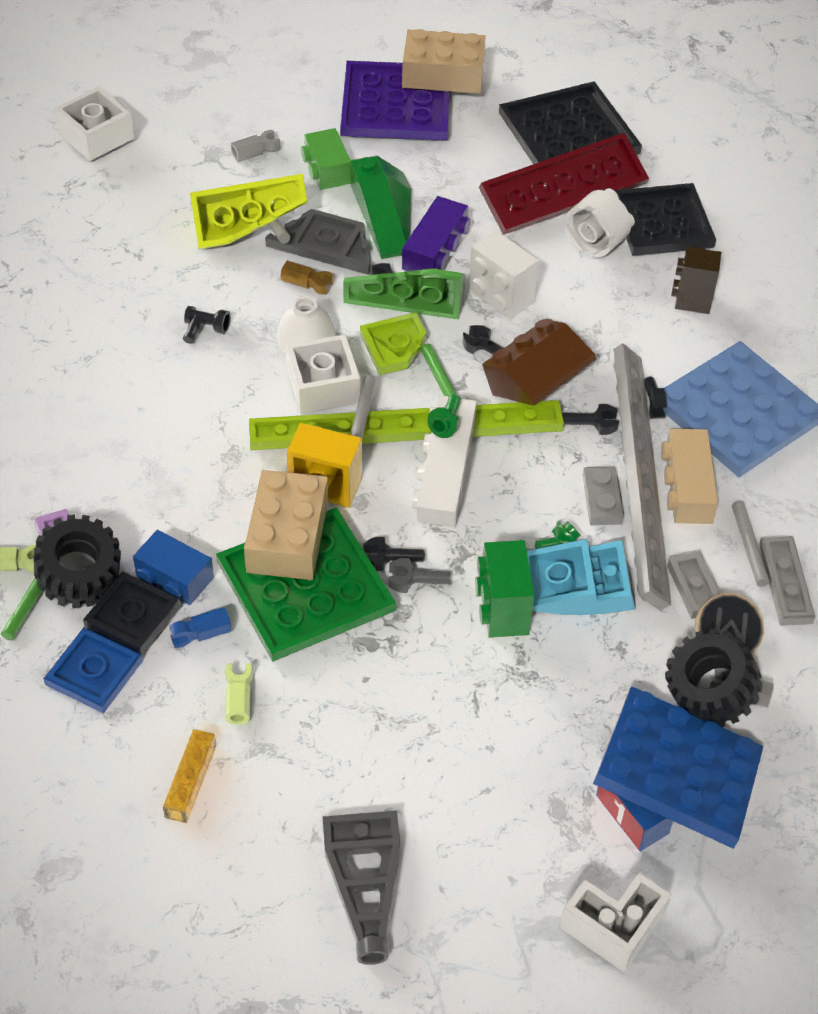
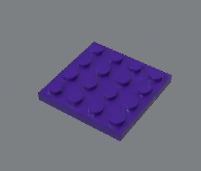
(381, 108)

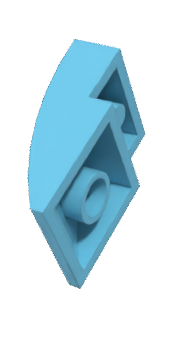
(581, 579)

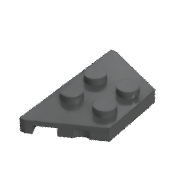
(326, 240)

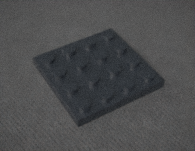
(564, 121)

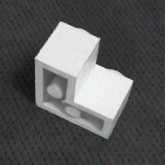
(615, 927)

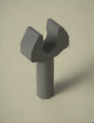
(412, 576)

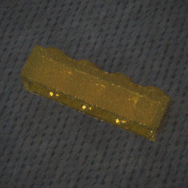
(189, 776)

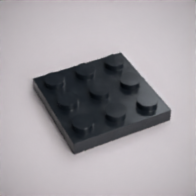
(666, 219)

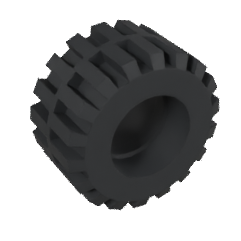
(76, 536)
(709, 653)

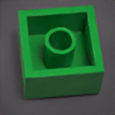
(505, 588)

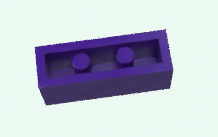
(436, 235)

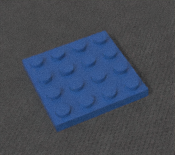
(680, 767)

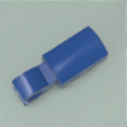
(200, 627)

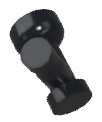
(195, 318)

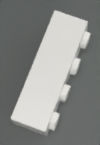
(444, 469)

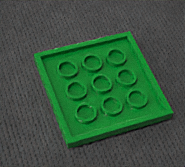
(304, 612)

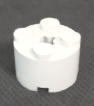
(598, 222)

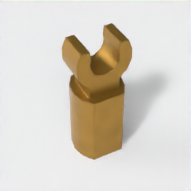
(306, 277)

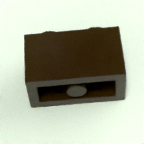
(697, 279)

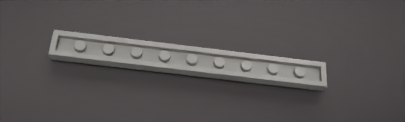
(641, 479)

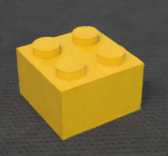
(329, 455)

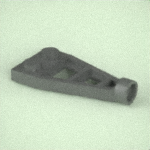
(364, 835)

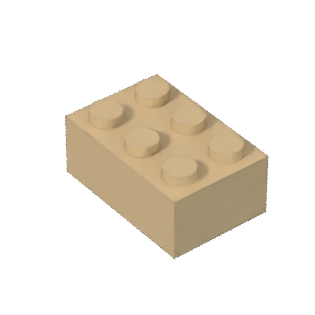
(443, 61)
(286, 525)

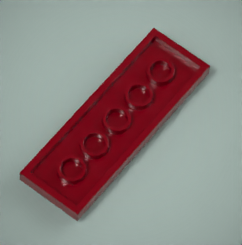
(561, 182)

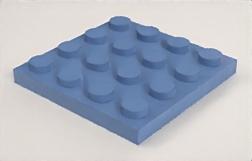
(743, 405)

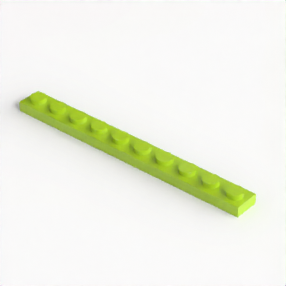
(410, 423)

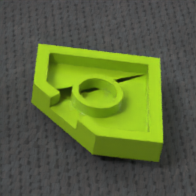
(393, 342)

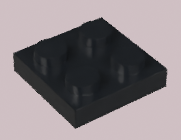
(131, 613)

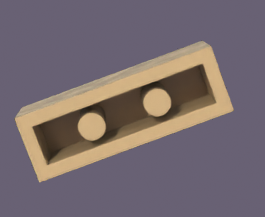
(690, 476)

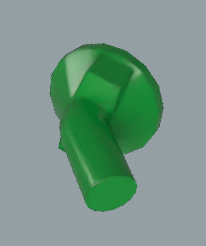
(443, 420)
(563, 534)

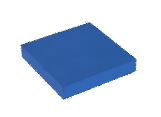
(93, 670)

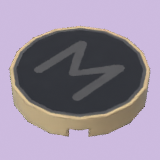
(732, 614)

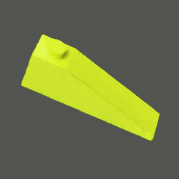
(239, 209)

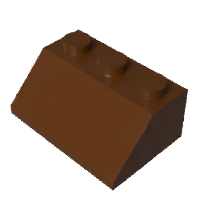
(537, 362)

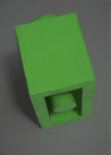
(326, 158)

